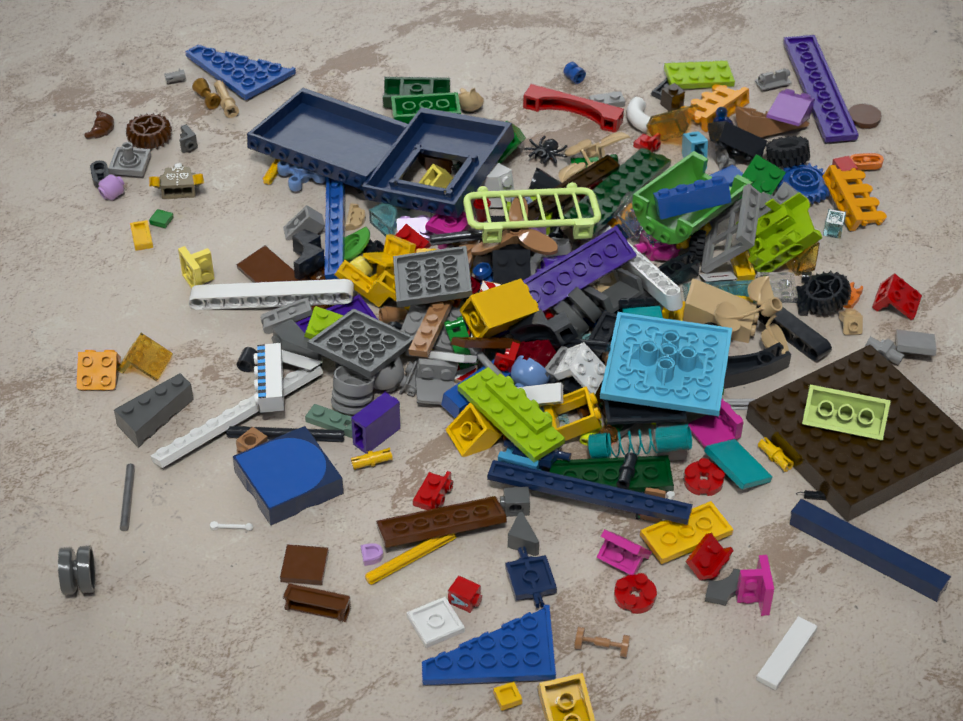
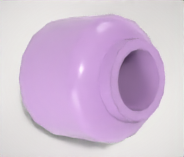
(111, 187)

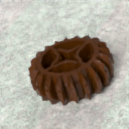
(149, 131)

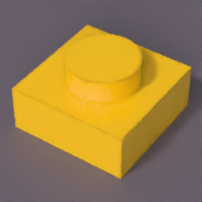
(507, 696)

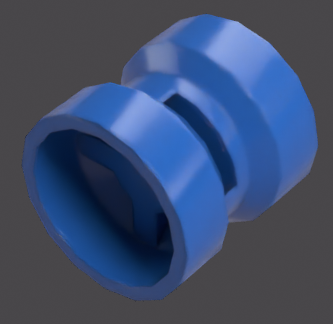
(574, 72)
(483, 272)

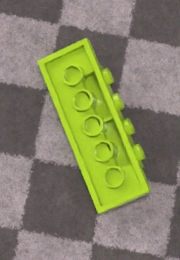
(512, 413)

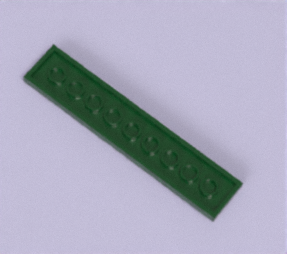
(630, 176)

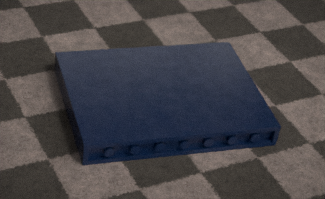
(326, 136)

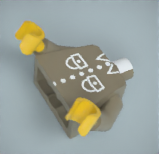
(177, 182)

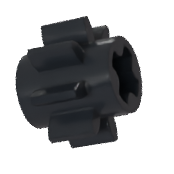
(375, 246)

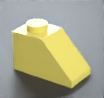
(436, 177)

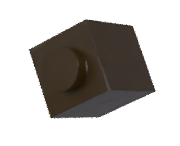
(672, 97)

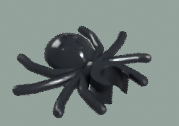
(546, 150)

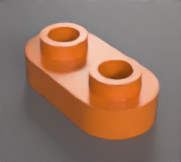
(867, 161)

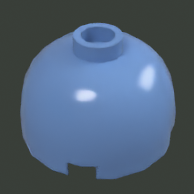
(528, 373)

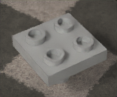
(129, 160)

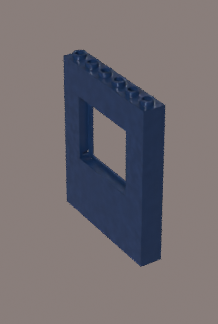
(442, 135)

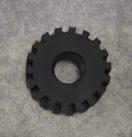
(788, 151)

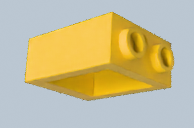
(571, 401)

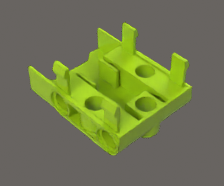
(783, 233)

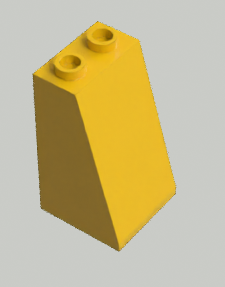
(498, 308)

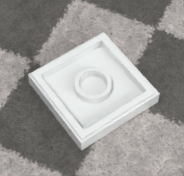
(435, 622)

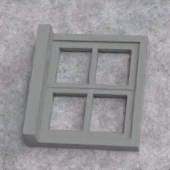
(745, 229)

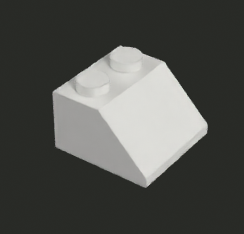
(499, 179)

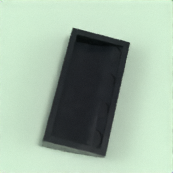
(628, 413)

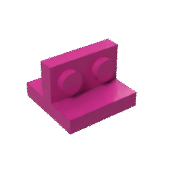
(445, 224)
(622, 552)
(757, 586)

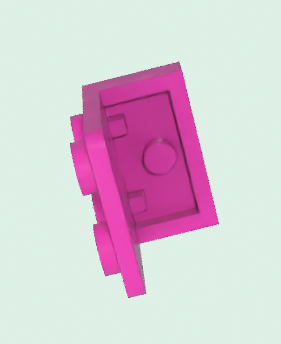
(717, 429)

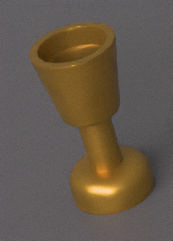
(201, 87)

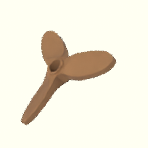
(526, 237)

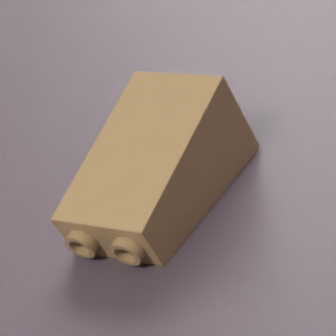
(703, 300)

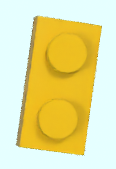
(742, 267)

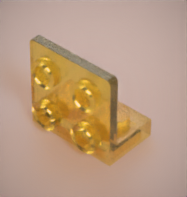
(146, 356)

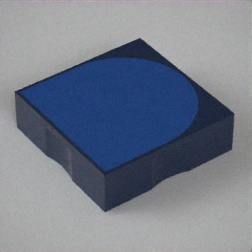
(288, 475)

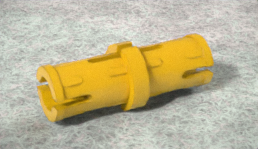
(775, 454)
(371, 458)

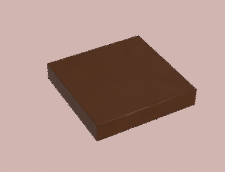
(304, 564)

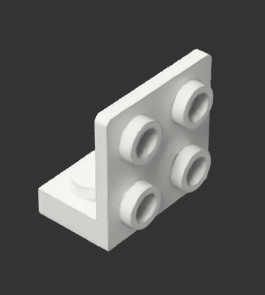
(583, 366)

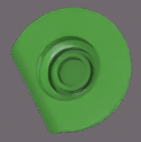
(356, 243)

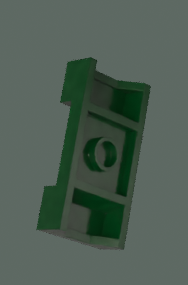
(413, 86)

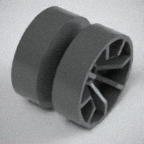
(581, 308)

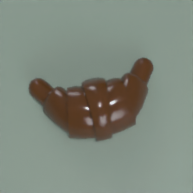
(102, 125)

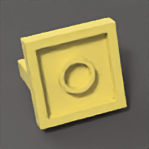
(196, 267)

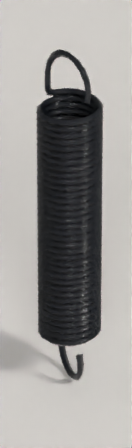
(814, 495)

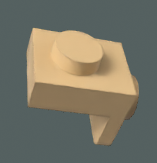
(852, 321)

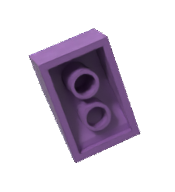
(791, 107)

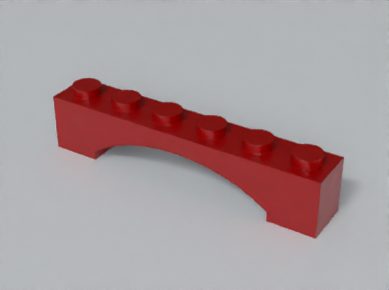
(542, 98)

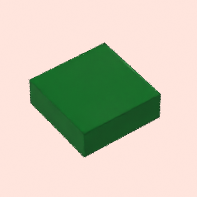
(161, 218)

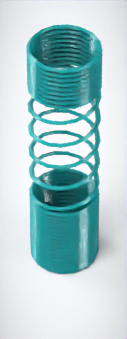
(667, 440)

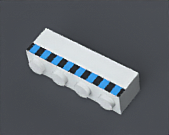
(270, 378)

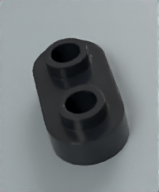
(99, 171)

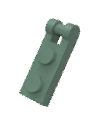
(329, 419)

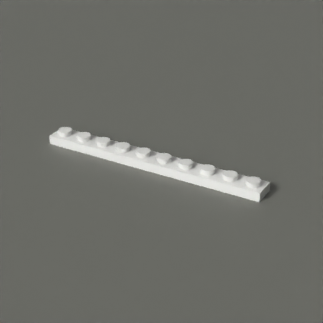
(228, 418)

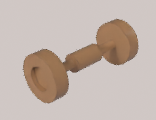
(604, 642)

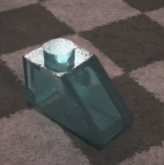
(384, 218)

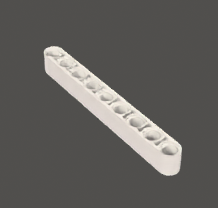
(653, 279)
(270, 294)

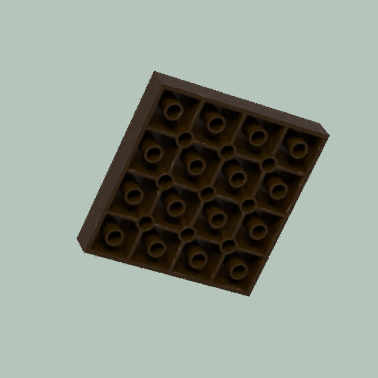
(856, 469)

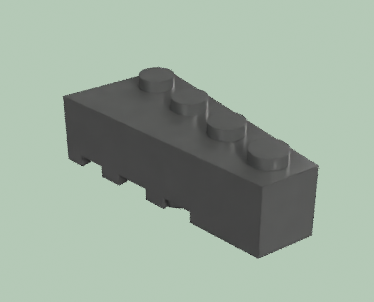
(153, 408)

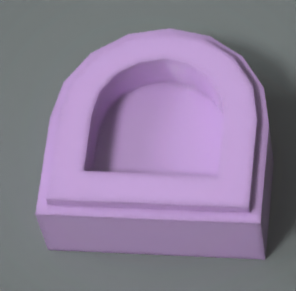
(371, 554)

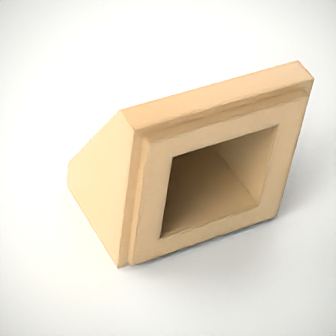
(592, 151)

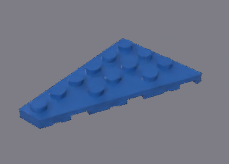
(238, 71)
(512, 653)

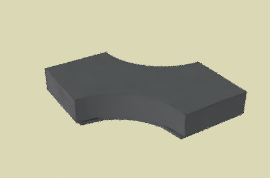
(722, 590)

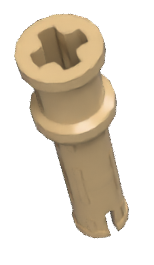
(227, 102)

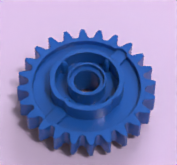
(807, 181)

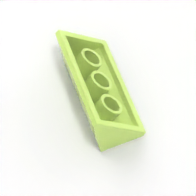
(846, 412)

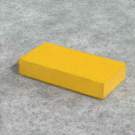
(141, 235)

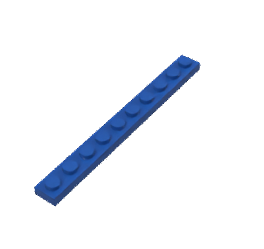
(334, 227)

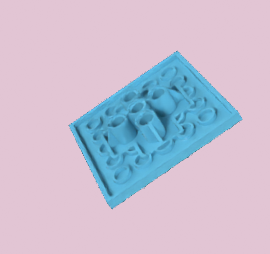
(667, 364)

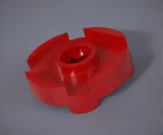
(707, 469)
(635, 583)

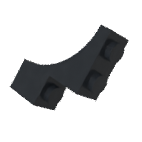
(311, 254)
(538, 326)

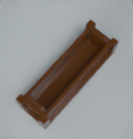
(317, 602)

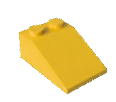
(566, 699)

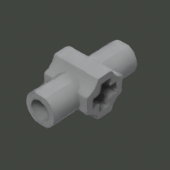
(887, 349)

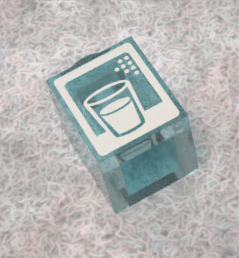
(834, 223)

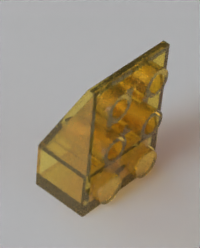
(672, 122)

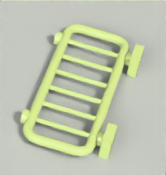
(493, 230)

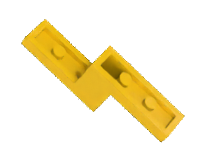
(374, 291)

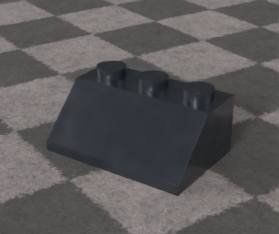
(736, 140)

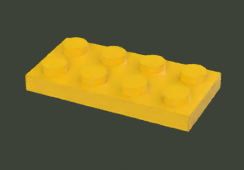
(672, 539)

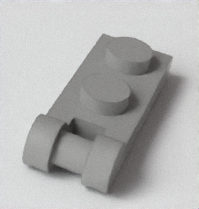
(295, 311)

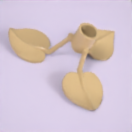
(574, 168)
(760, 292)

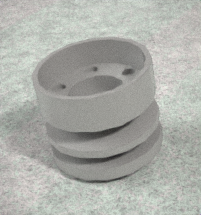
(351, 390)

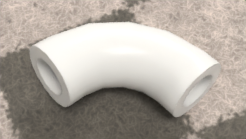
(636, 115)

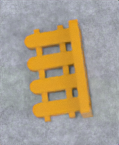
(732, 99)
(844, 197)

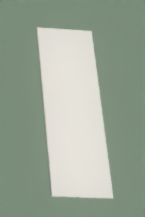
(298, 360)

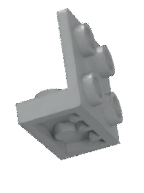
(434, 379)

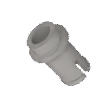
(175, 76)

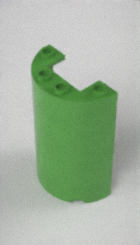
(680, 227)

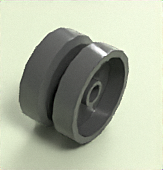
(76, 569)

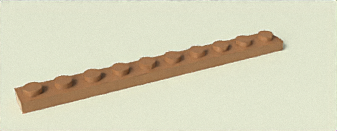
(435, 317)

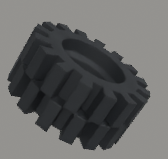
(697, 245)

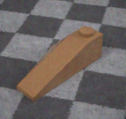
(759, 124)

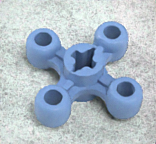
(299, 176)

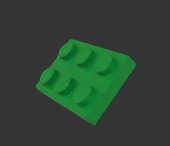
(763, 175)

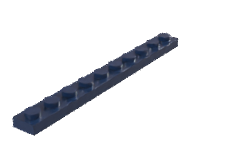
(590, 492)

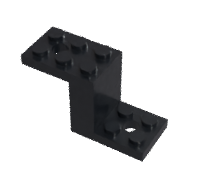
(510, 261)

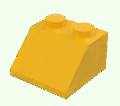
(472, 431)

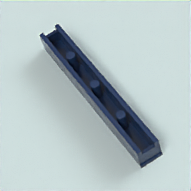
(869, 550)

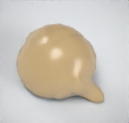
(470, 100)

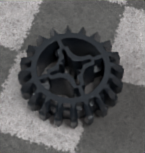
(826, 292)

